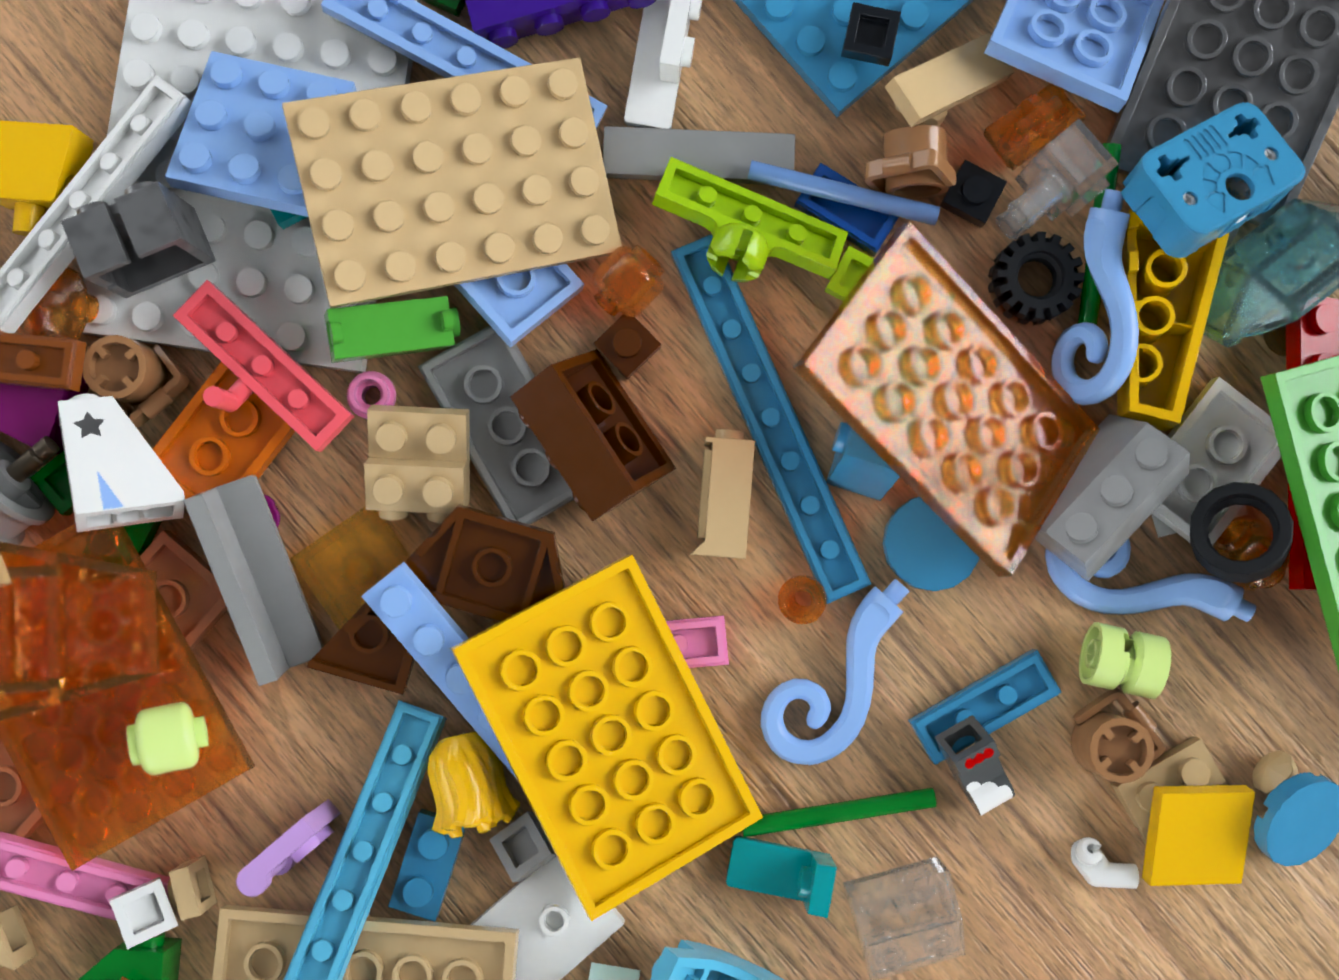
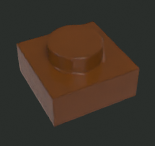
(627, 345)

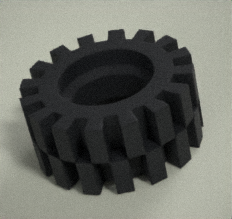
(1059, 262)

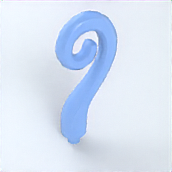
(1103, 254)
(1193, 590)
(867, 627)

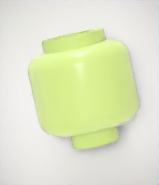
(166, 738)

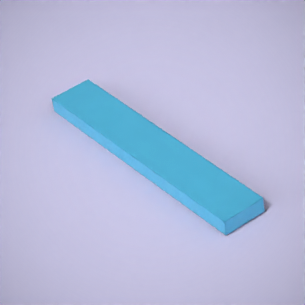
(366, 845)

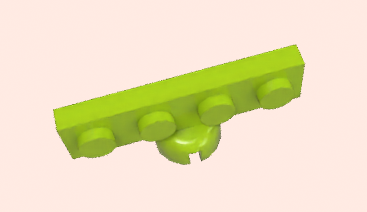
(747, 224)

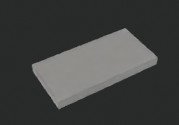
(505, 452)

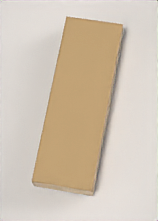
(947, 81)

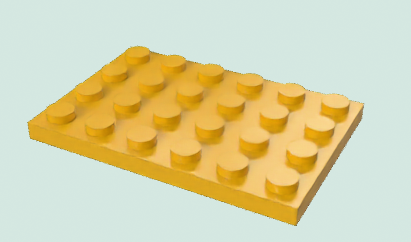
(608, 735)

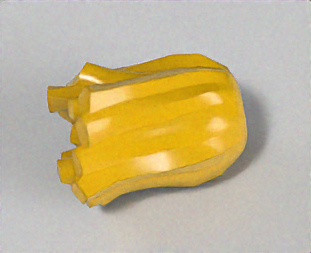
(468, 786)

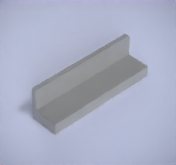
(255, 577)

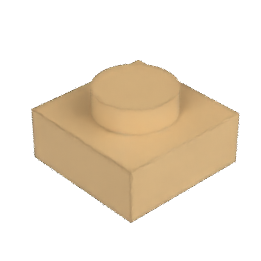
(191, 888)

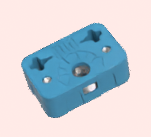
(1212, 179)

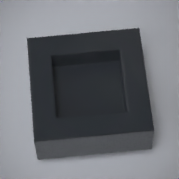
(870, 34)
(973, 194)

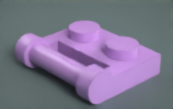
(287, 850)

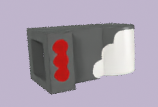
(977, 766)

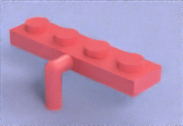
(260, 368)

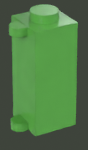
(391, 328)

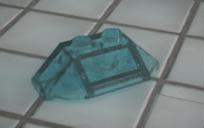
(1276, 272)

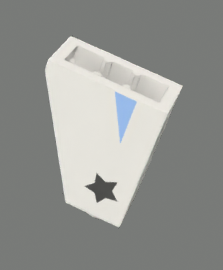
(113, 468)

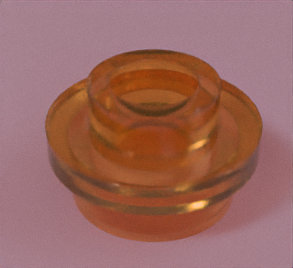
(796, 612)

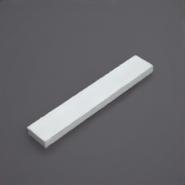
(102, 178)

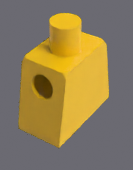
(37, 167)

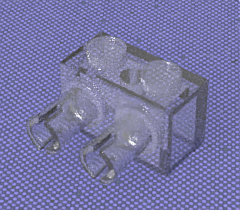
(1058, 180)

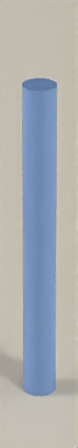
(843, 193)

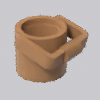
(912, 164)
(134, 375)
(1112, 744)

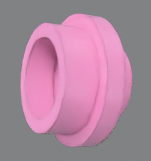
(362, 383)

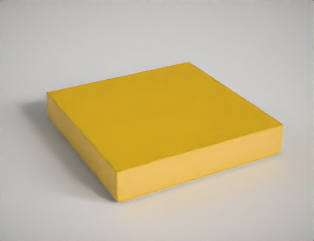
(1198, 835)

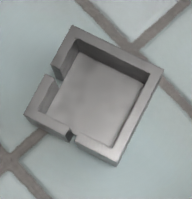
(138, 239)

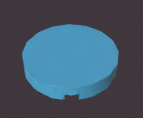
(925, 548)
(1299, 819)

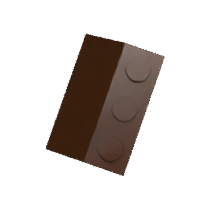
(592, 432)

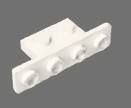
(658, 62)

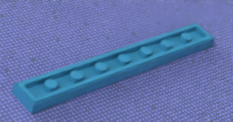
(771, 422)

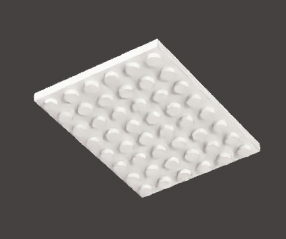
(257, 263)

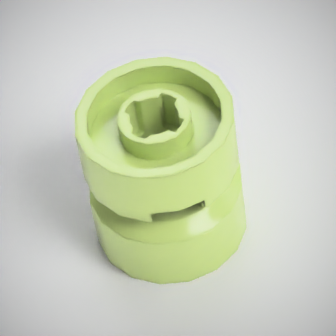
(1134, 662)

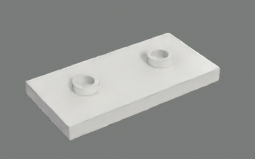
(550, 924)

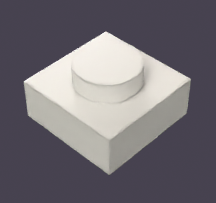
(143, 912)

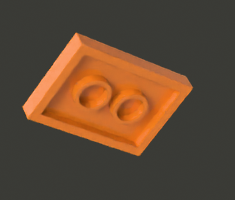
(217, 446)

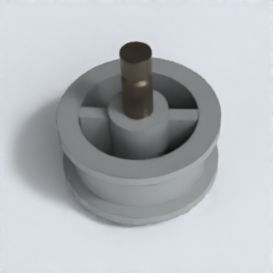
(20, 497)

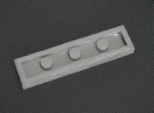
(726, 154)

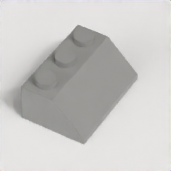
(1112, 492)

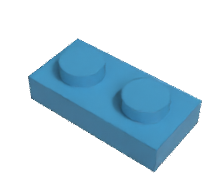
(425, 869)

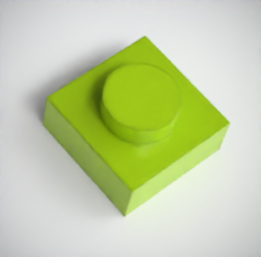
(848, 273)

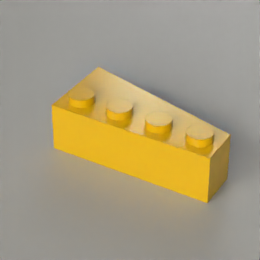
(1172, 314)

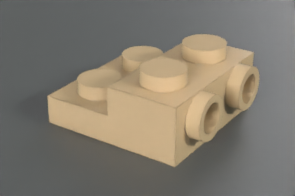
(417, 461)

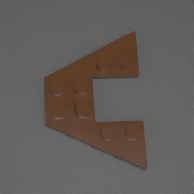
(467, 564)

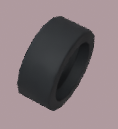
(1241, 494)

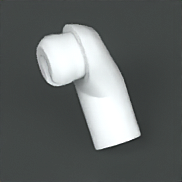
(1098, 870)

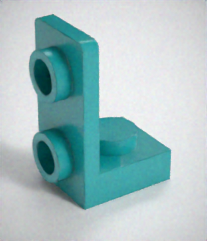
(783, 872)

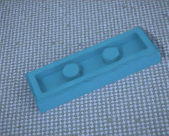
(991, 700)

